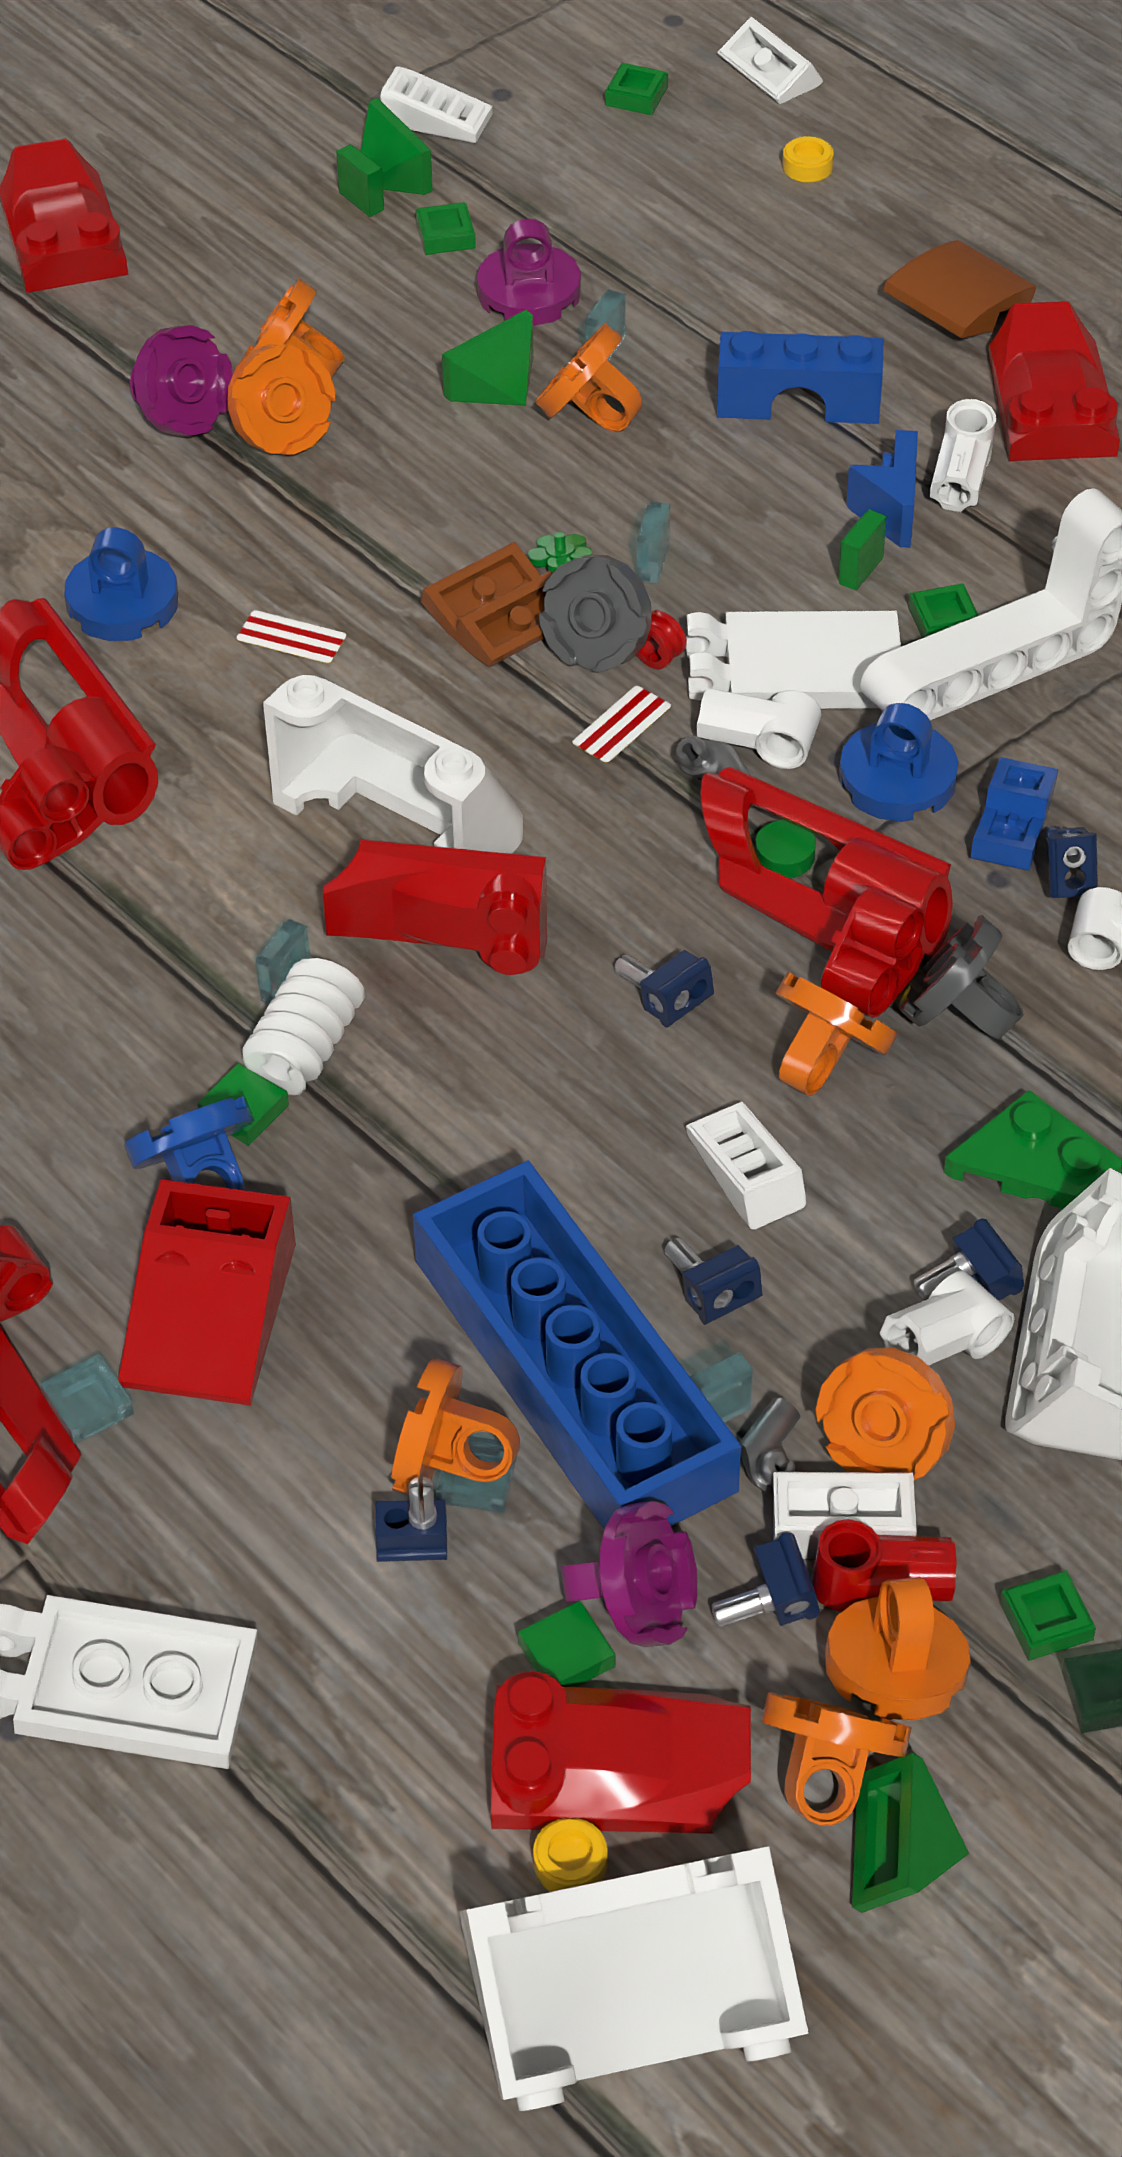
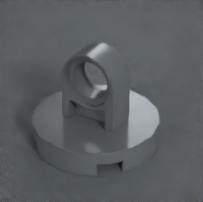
(595, 612)
(958, 978)

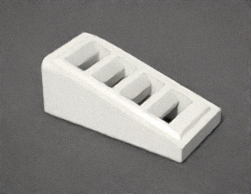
(434, 107)
(751, 1168)

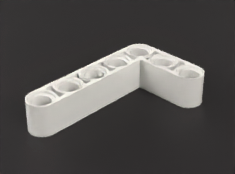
(1022, 637)

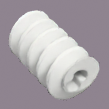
(303, 1024)

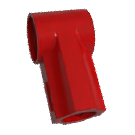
(878, 1560)

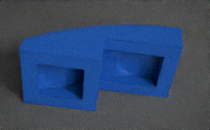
(1014, 813)

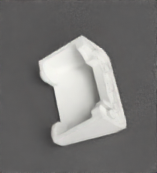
(340, 744)
(1071, 1330)
(634, 1974)

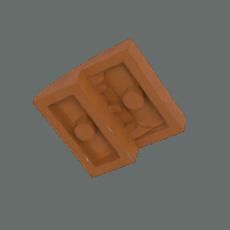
(959, 288)
(491, 604)

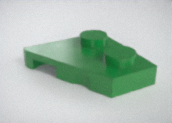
(1033, 1153)

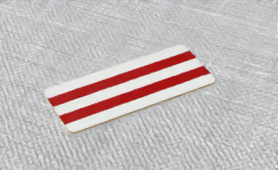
(291, 636)
(621, 724)

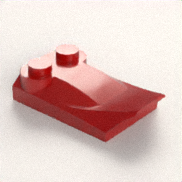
(59, 218)
(1051, 386)
(444, 900)
(614, 1756)

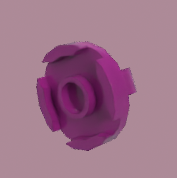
(529, 275)
(181, 380)
(641, 1574)

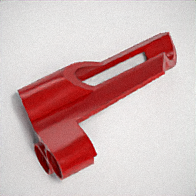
(81, 767)
(878, 903)
(23, 1408)

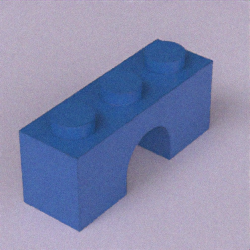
(838, 368)

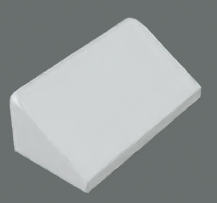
(769, 62)
(813, 1500)

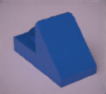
(888, 488)

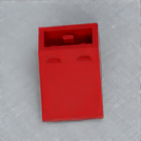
(207, 1291)

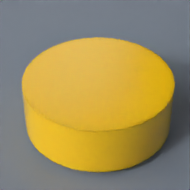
(808, 159)
(569, 1854)

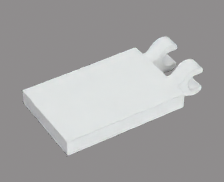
(789, 651)
(127, 1679)

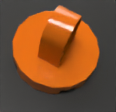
(286, 327)
(589, 379)
(281, 399)
(824, 1034)
(886, 1413)
(440, 1431)
(898, 1652)
(831, 1740)

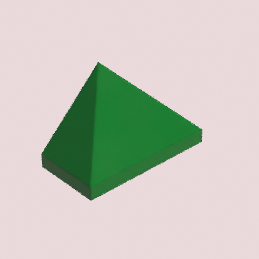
(397, 151)
(492, 365)
(901, 1834)

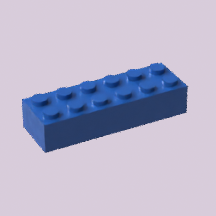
(574, 1349)

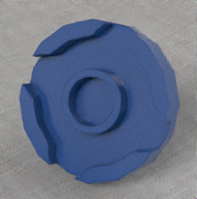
(120, 588)
(898, 768)
(195, 1143)

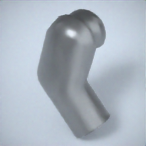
(707, 756)
(763, 1447)

